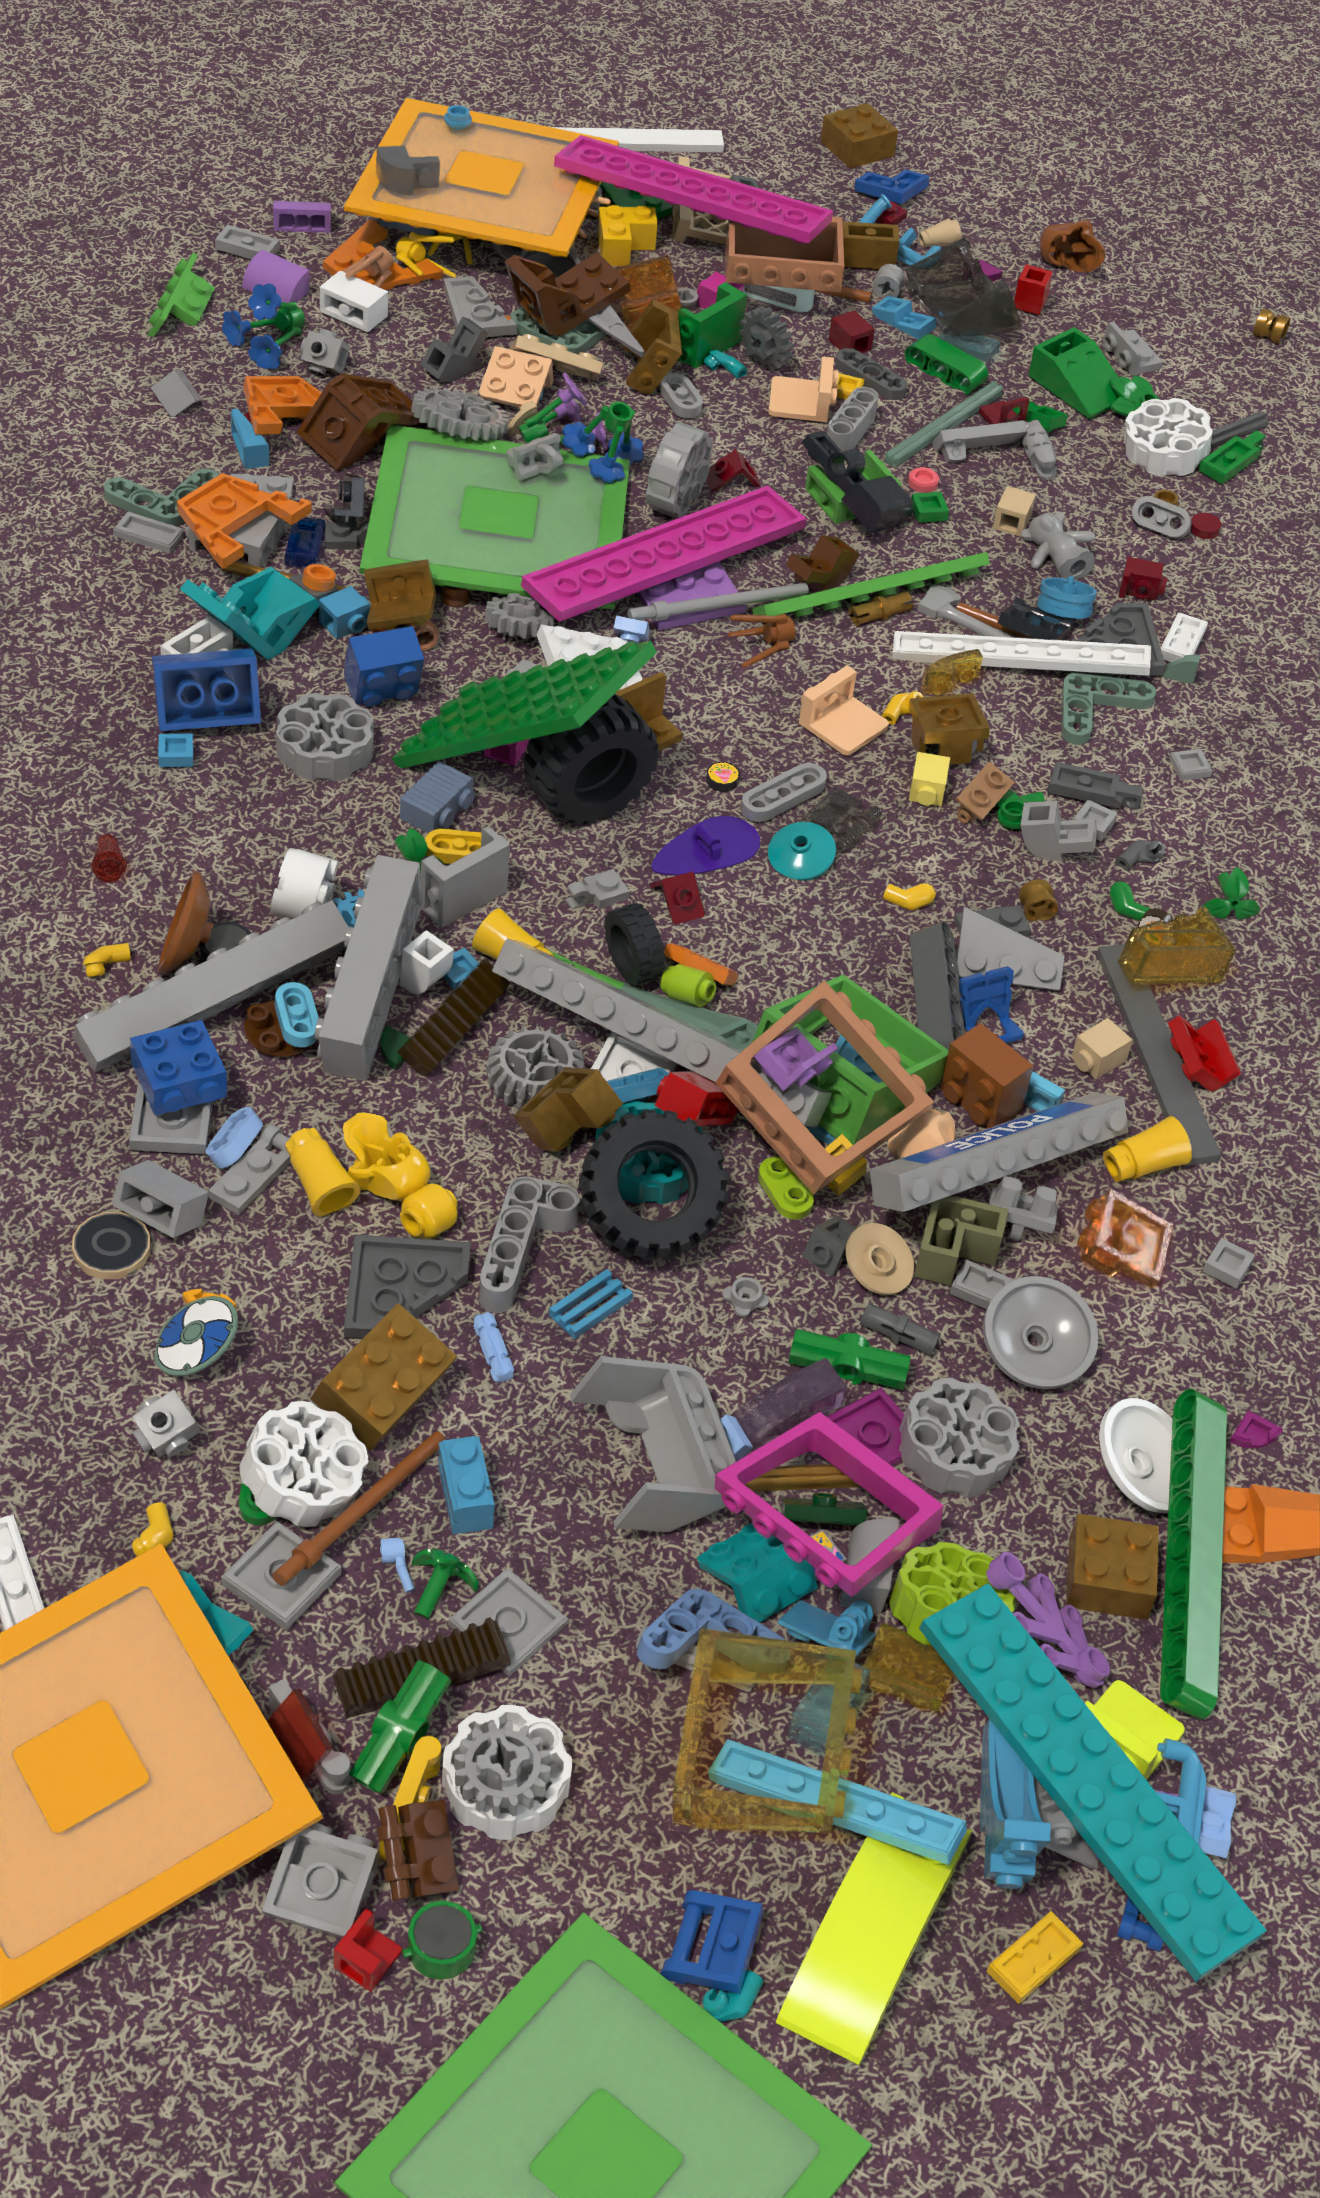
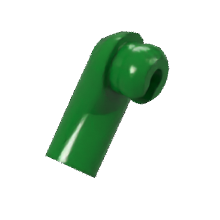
(1124, 901)

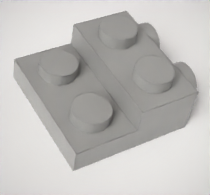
(322, 1880)

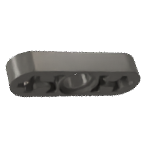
(884, 383)

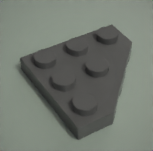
(1127, 625)
(401, 1272)

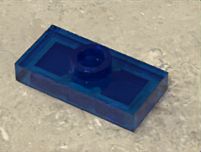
(305, 542)

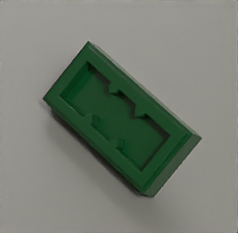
(823, 1509)

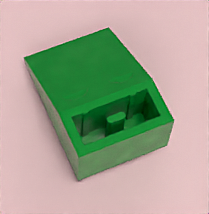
(1075, 372)

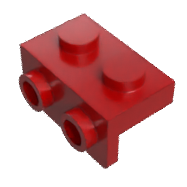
(1205, 1053)

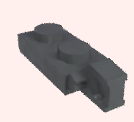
(1094, 786)

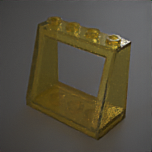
(755, 1659)

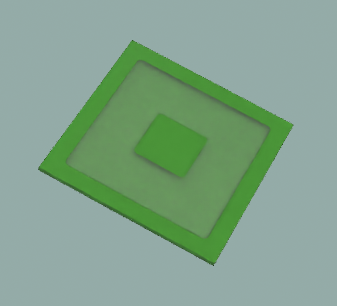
(476, 520)
(605, 2089)

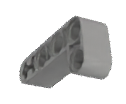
(527, 1206)

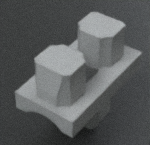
(542, 449)
(1041, 1208)

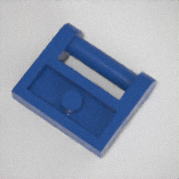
(726, 1944)

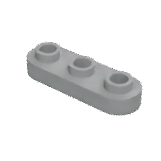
(765, 800)

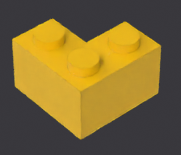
(625, 230)

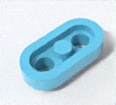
(299, 1020)

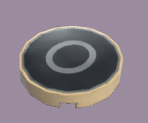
(111, 1245)

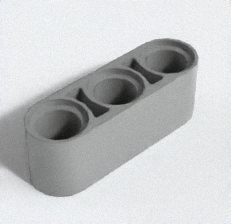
(853, 418)

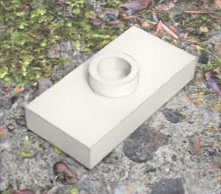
(1183, 637)

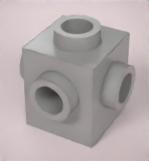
(324, 352)
(177, 1420)

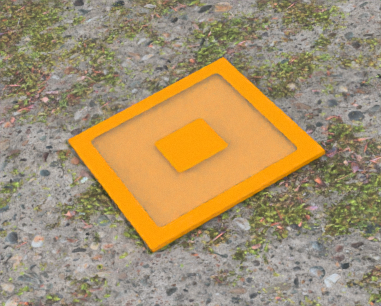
(492, 181)
(125, 1769)

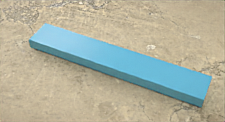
(865, 1809)

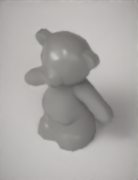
(1060, 545)

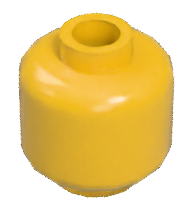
(429, 1211)

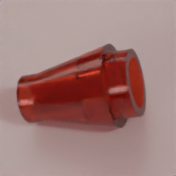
(108, 859)

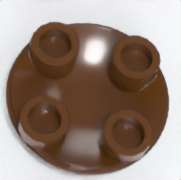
(264, 1031)

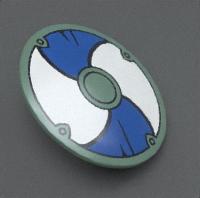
(196, 1336)

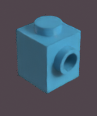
(344, 612)

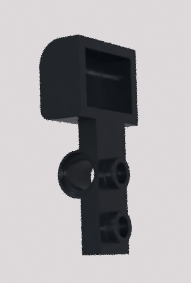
(874, 502)

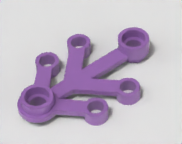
(1050, 1623)

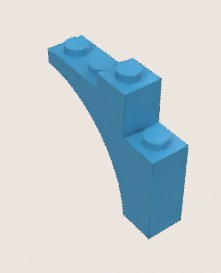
(1008, 1813)

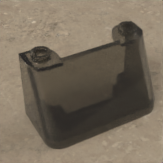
(961, 294)

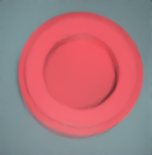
(923, 479)

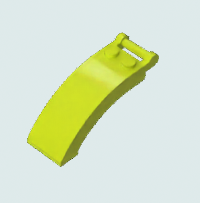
(865, 1946)

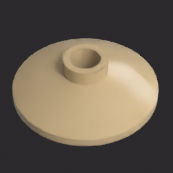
(885, 1248)

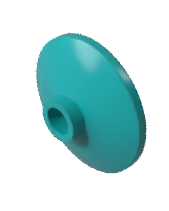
(806, 861)

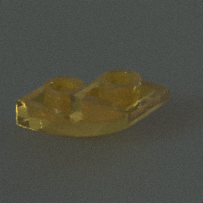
(942, 674)

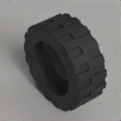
(634, 944)

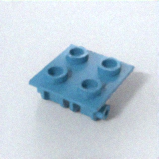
(843, 1632)

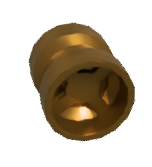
(1271, 326)

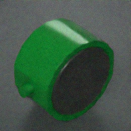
(442, 1940)

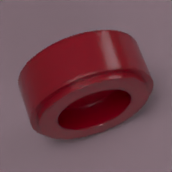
(1205, 525)

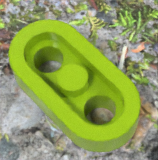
(783, 1186)

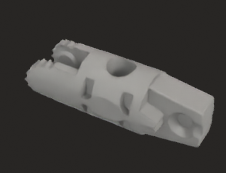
(1039, 450)

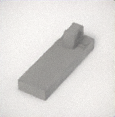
(956, 441)

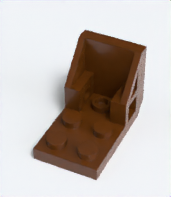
(568, 299)
(354, 417)

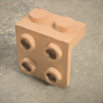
(515, 377)
(803, 397)
(839, 717)

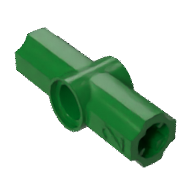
(851, 1358)
(399, 1727)

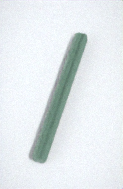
(947, 421)

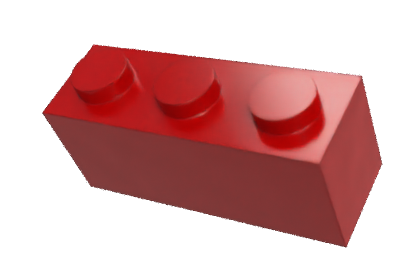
(695, 1098)

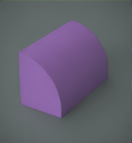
(302, 216)
(288, 278)

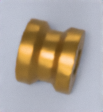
(1038, 900)

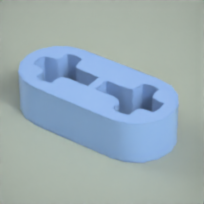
(234, 1137)

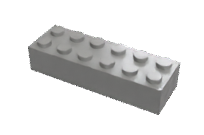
(370, 968)

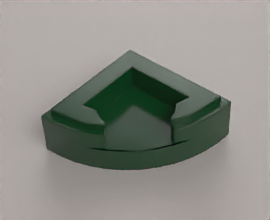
(390, 1043)

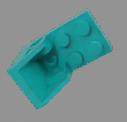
(260, 610)

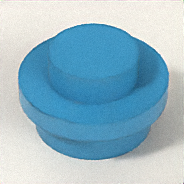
(458, 117)

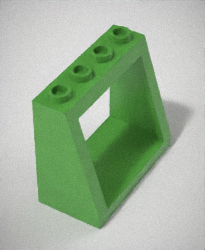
(857, 1100)

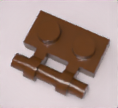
(426, 1847)

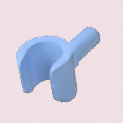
(394, 1552)

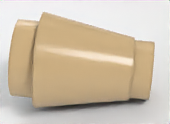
(941, 234)

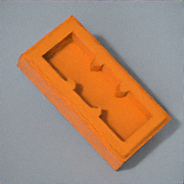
(692, 959)

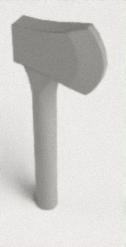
(940, 603)

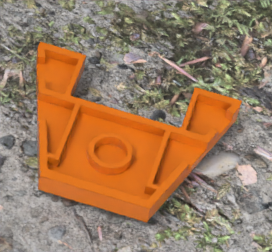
(361, 244)
(277, 397)
(227, 505)

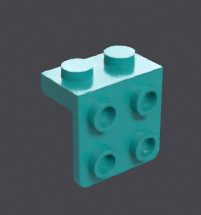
(758, 1572)

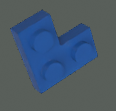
(896, 189)

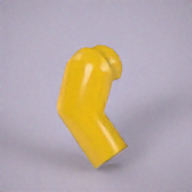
(158, 1532)

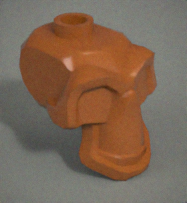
(1072, 246)

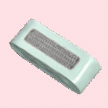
(789, 298)

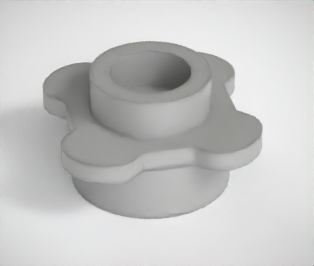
(745, 1287)

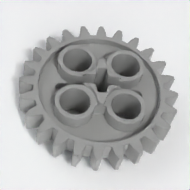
(443, 409)

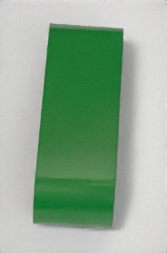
(947, 363)

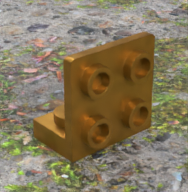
(648, 701)

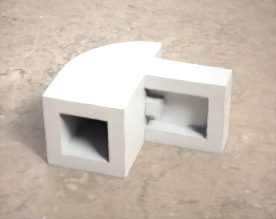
(424, 962)

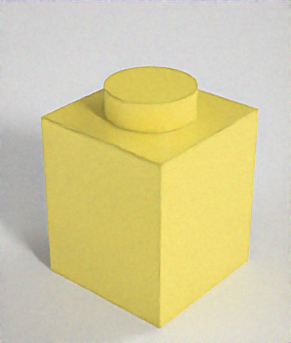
(929, 779)

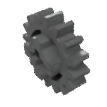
(766, 338)

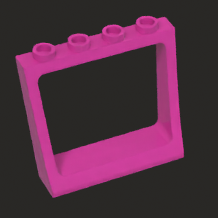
(858, 1463)

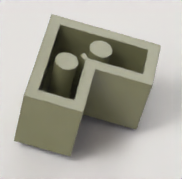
(961, 1230)

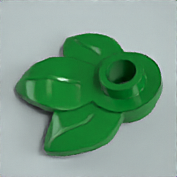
(1131, 394)
(1011, 807)

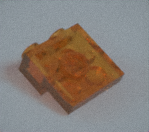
(1125, 1239)

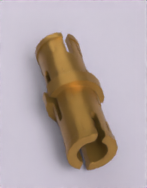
(880, 608)

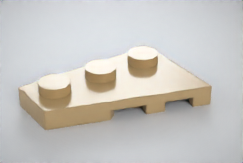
(565, 361)

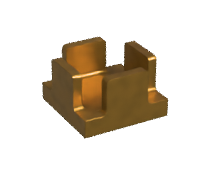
(951, 722)

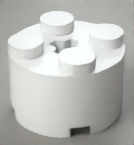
(303, 882)

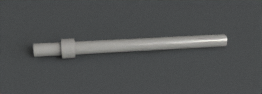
(662, 610)

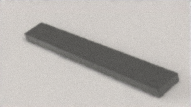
(1159, 1057)

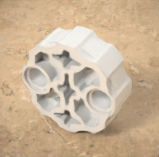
(1168, 436)
(311, 1454)
(505, 1825)

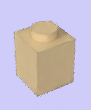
(1014, 511)
(1101, 1048)

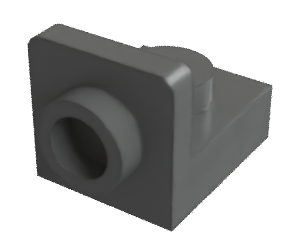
(828, 1244)

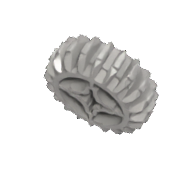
(527, 1062)

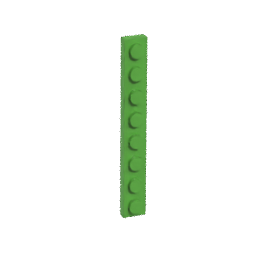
(884, 585)

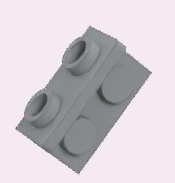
(1130, 350)

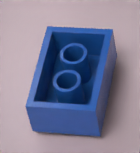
(206, 689)

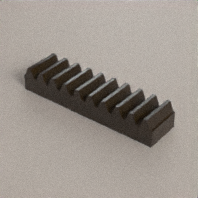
(453, 1018)
(457, 1656)

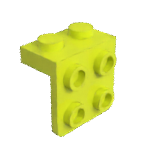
(1136, 1725)

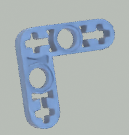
(712, 1615)

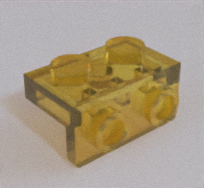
(907, 1668)

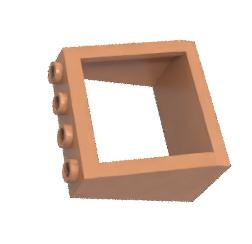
(778, 261)

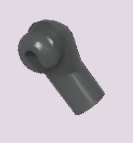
(1140, 851)

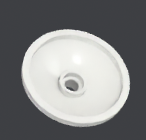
(1138, 1451)

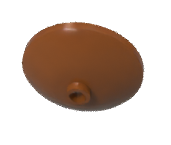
(187, 926)

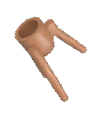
(375, 264)

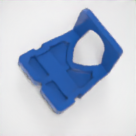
(990, 991)

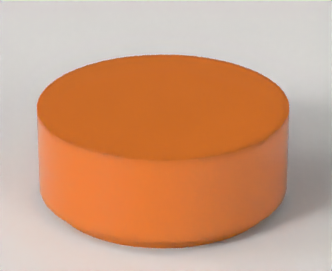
(318, 577)

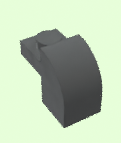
(405, 173)
(458, 357)

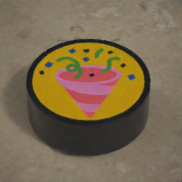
(722, 776)

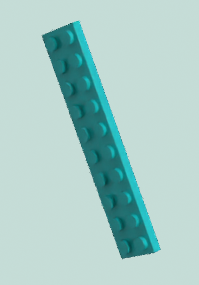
(1093, 1782)

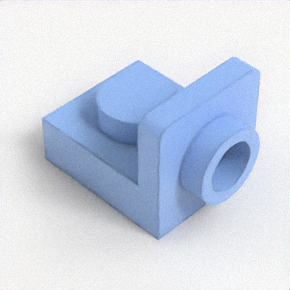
(1216, 1821)

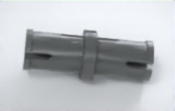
(900, 1329)

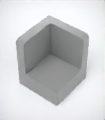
(175, 392)

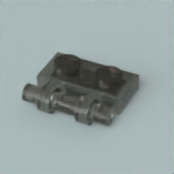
(836, 811)

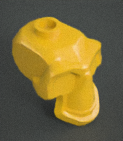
(384, 1163)

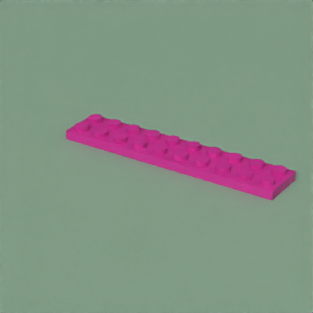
(693, 189)
(662, 553)

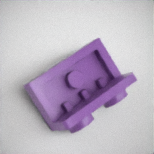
(793, 1059)

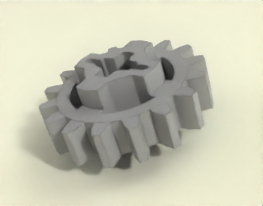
(517, 615)
(486, 1777)

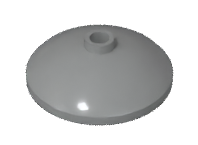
(1053, 1317)

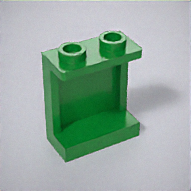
(713, 327)

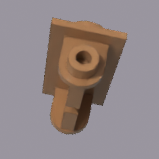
(982, 793)

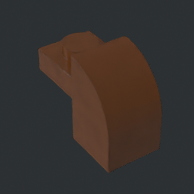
(827, 564)

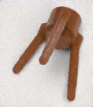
(778, 630)

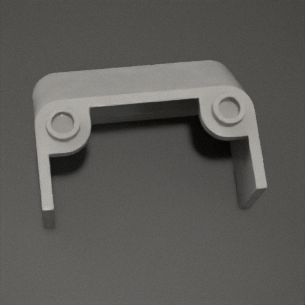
(679, 1431)

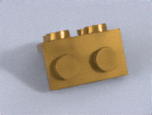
(400, 594)

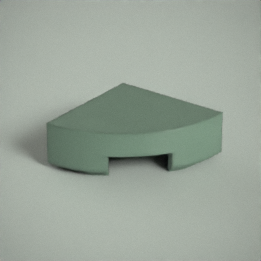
(1182, 669)

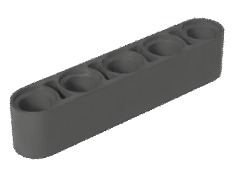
(937, 983)

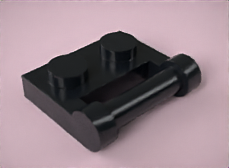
(1035, 622)

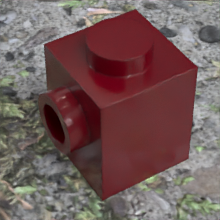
(851, 332)

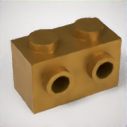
(870, 244)

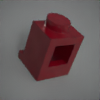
(1142, 579)

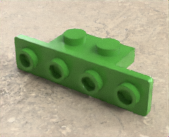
(185, 299)

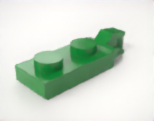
(1232, 457)

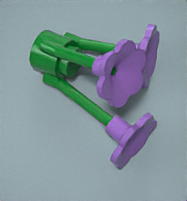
(563, 405)

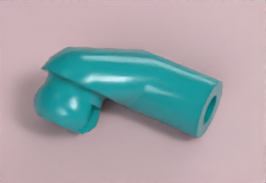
(727, 361)
(730, 2004)

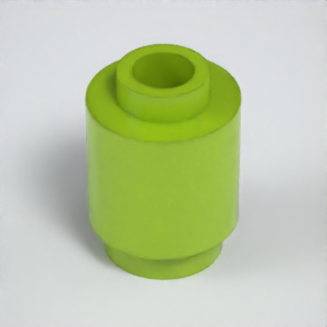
(688, 985)

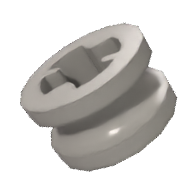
(691, 297)

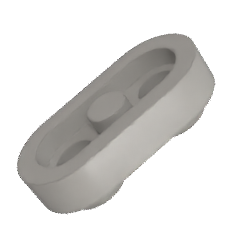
(681, 395)
(1162, 518)

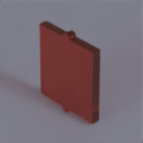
(300, 1734)

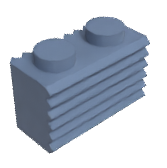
(437, 798)

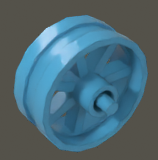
(1066, 597)

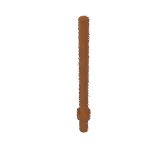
(310, 1551)

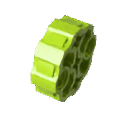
(935, 1579)

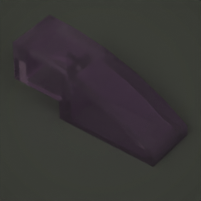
(791, 1402)

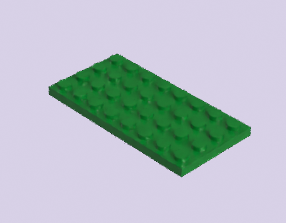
(524, 704)

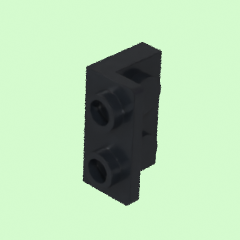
(352, 495)

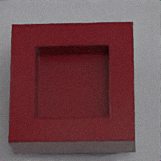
(893, 215)

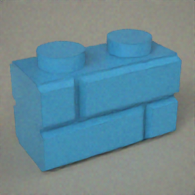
(465, 1485)

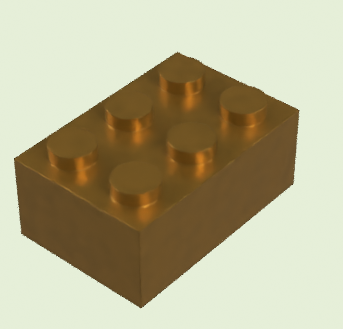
(384, 1375)

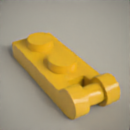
(422, 1766)

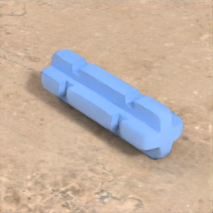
(493, 1347)

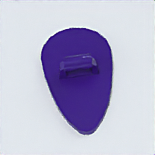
(708, 847)

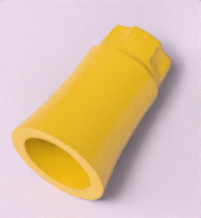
(494, 931)
(1149, 1151)
(320, 1172)

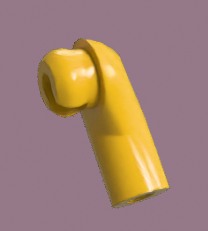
(899, 706)
(911, 898)
(105, 955)

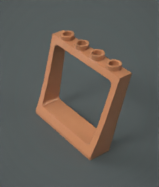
(780, 1125)

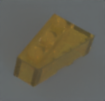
(1177, 951)

